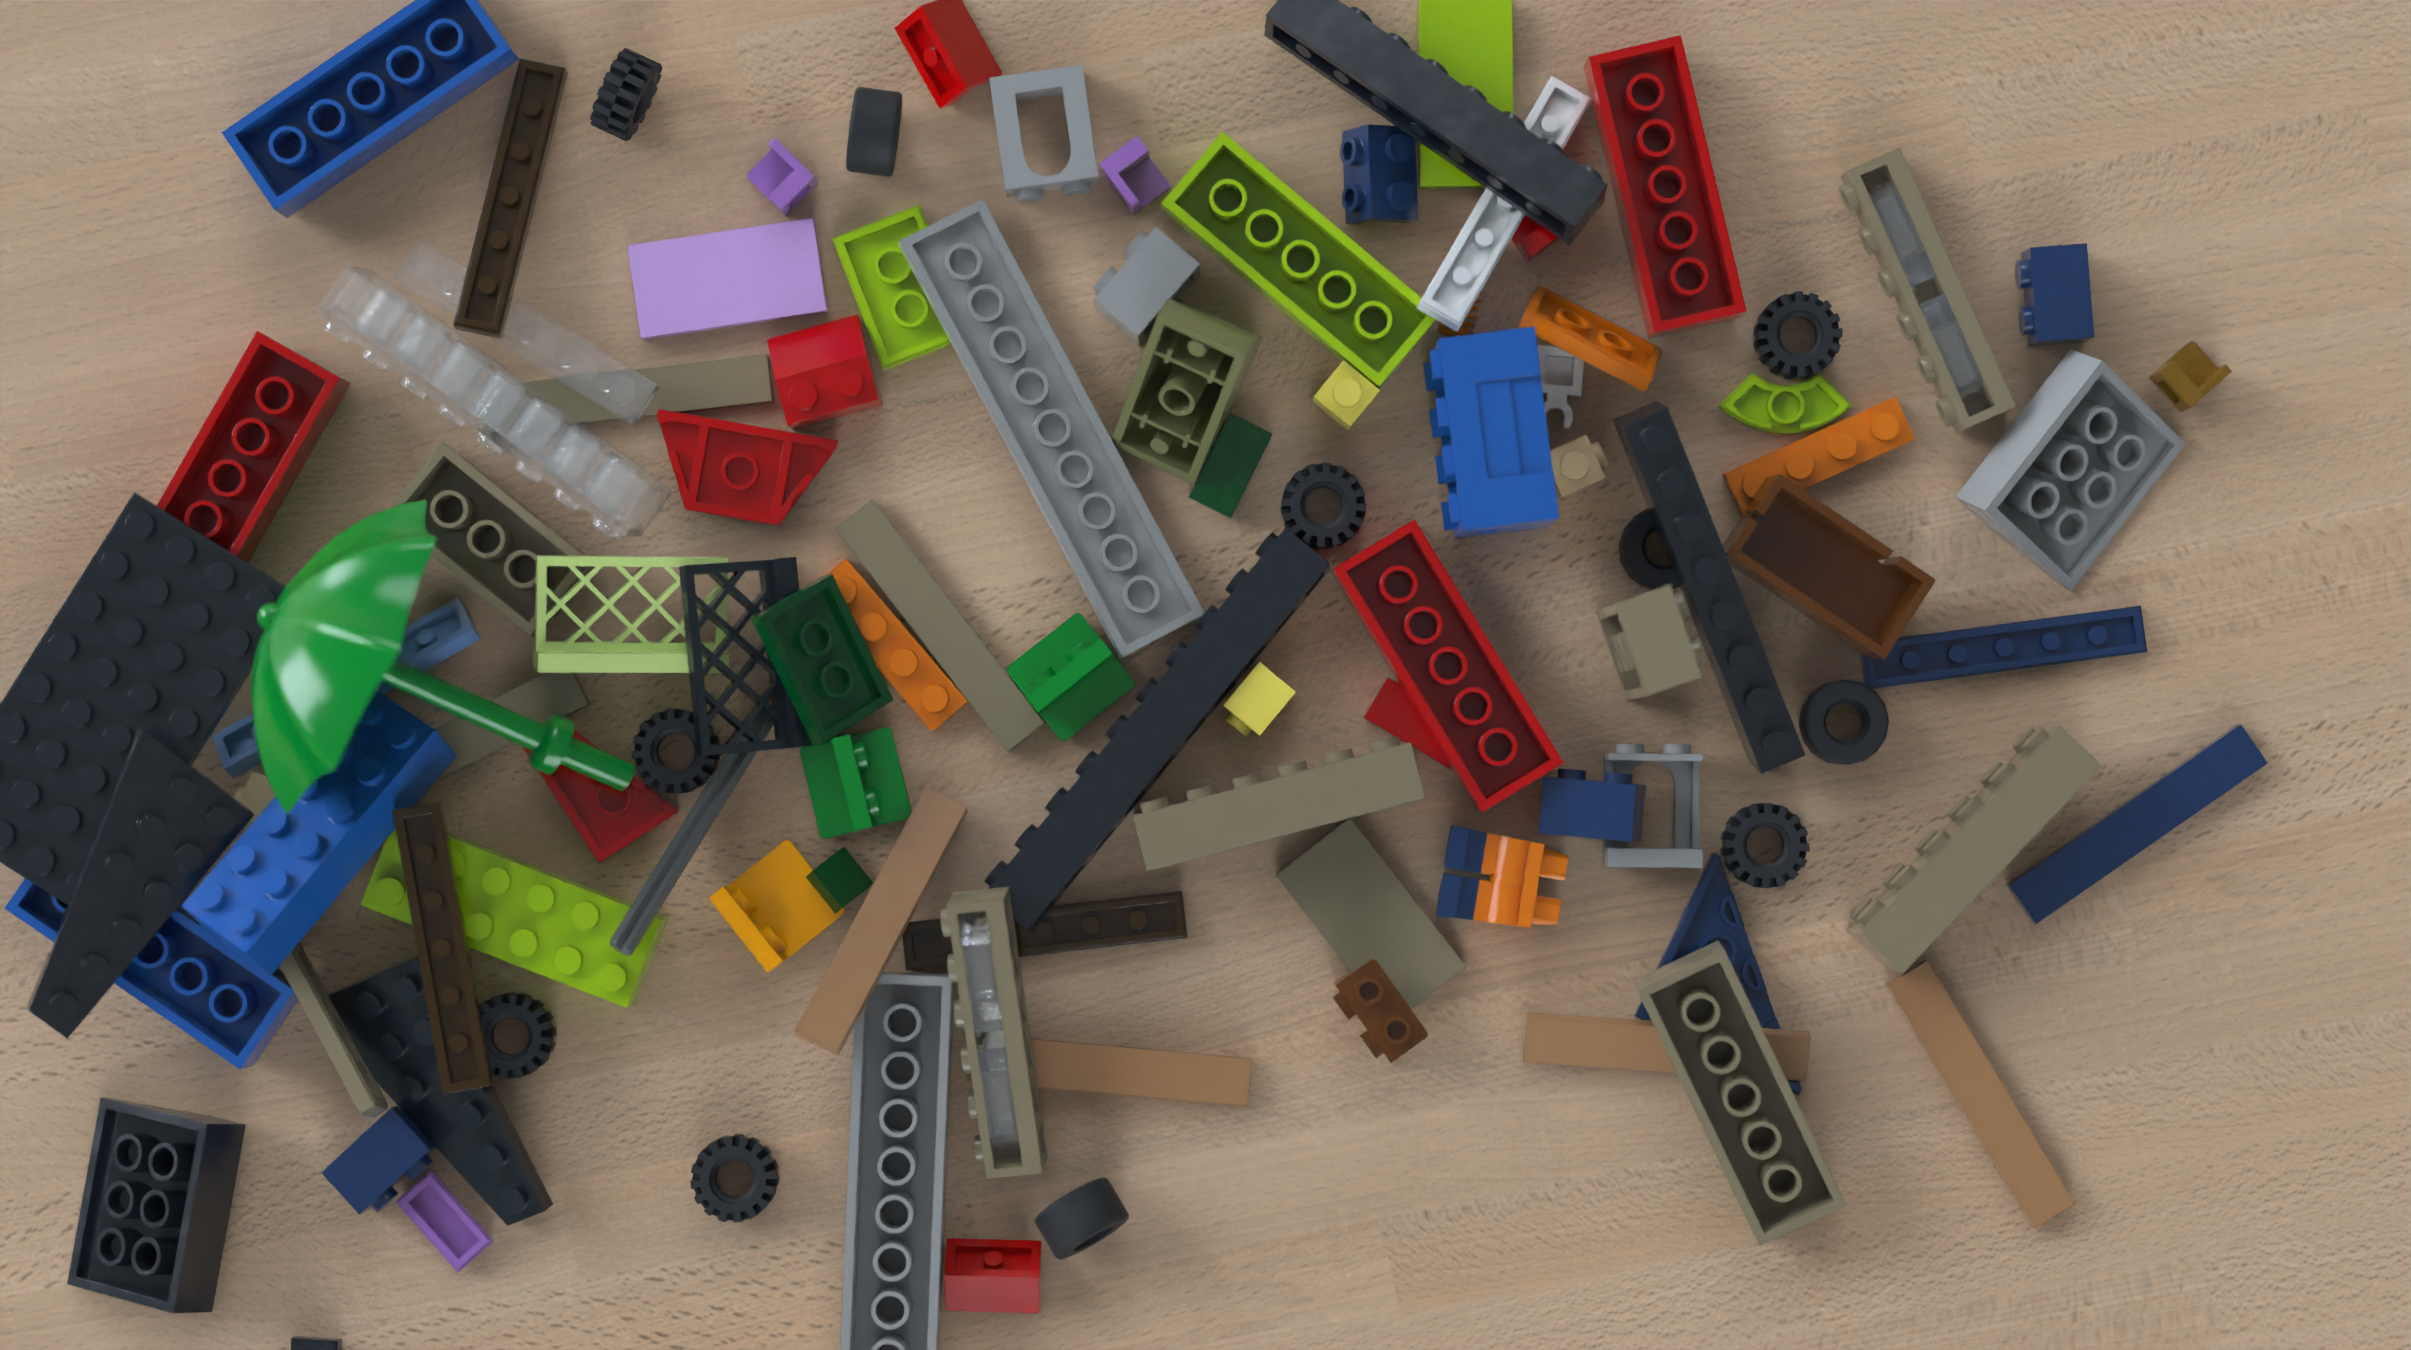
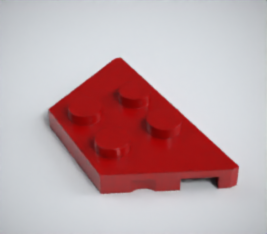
(741, 467)

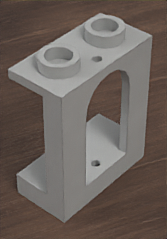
(1017, 175)
(1686, 778)

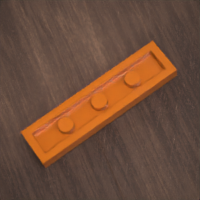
(1824, 452)
(898, 652)

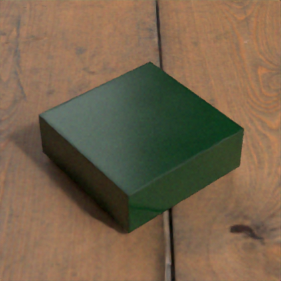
(839, 880)

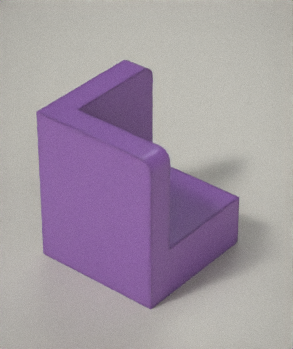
(1134, 175)
(782, 178)

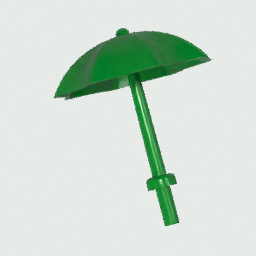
(340, 637)

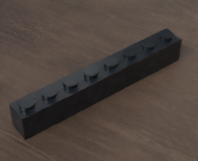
(1440, 112)
(1709, 586)

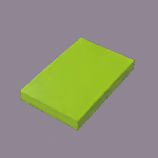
(888, 291)

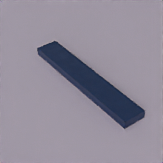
(2008, 647)
(2137, 824)

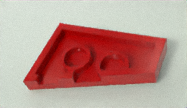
(603, 815)

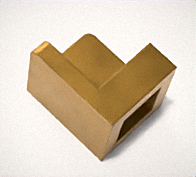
(2188, 376)

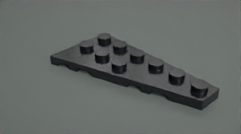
(144, 860)
(468, 1127)

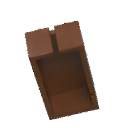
(1826, 567)

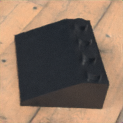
(156, 1206)

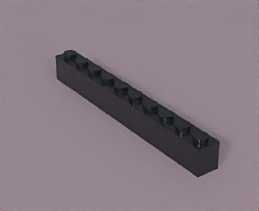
(1159, 726)

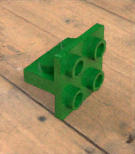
(1070, 677)
(855, 782)

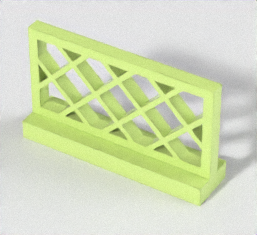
(616, 655)

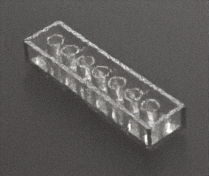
(492, 401)

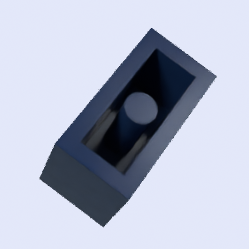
(2055, 295)
(1591, 807)
(380, 1161)

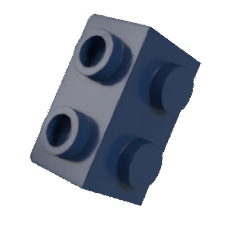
(1379, 175)

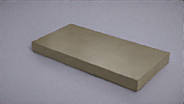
(1369, 913)

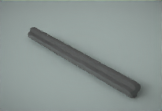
(686, 842)

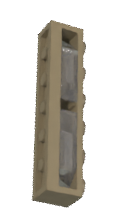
(1926, 291)
(996, 1032)

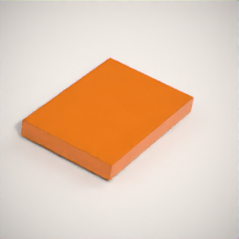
(1591, 338)

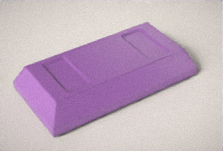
(444, 1221)

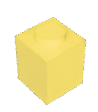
(1345, 395)
(1257, 701)

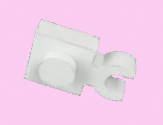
(1560, 379)

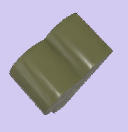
(1184, 388)

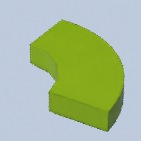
(1784, 408)

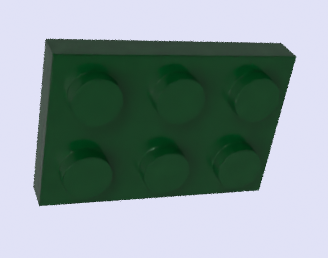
(822, 659)

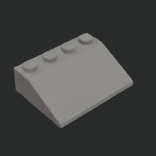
(2071, 468)

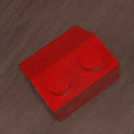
(823, 372)

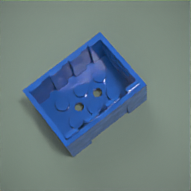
(1491, 433)

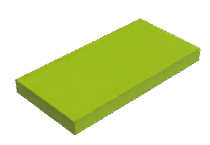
(1477, 50)

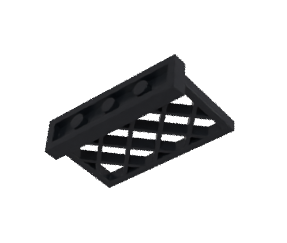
(777, 582)

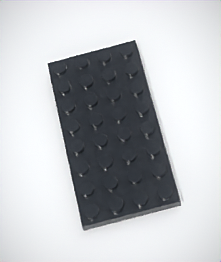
(144, 639)

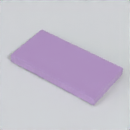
(727, 278)

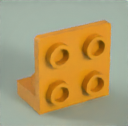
(775, 906)

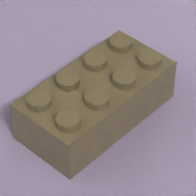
(488, 536)
(1651, 642)

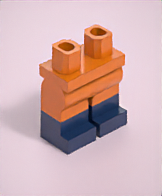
(1512, 883)

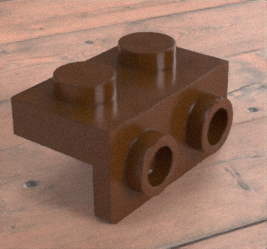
(1382, 1010)

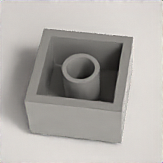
(1151, 275)

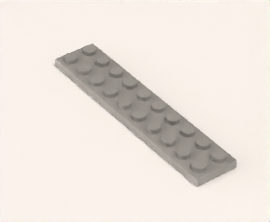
(1051, 428)

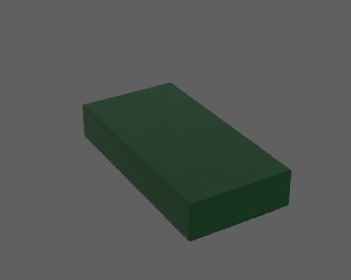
(1230, 465)

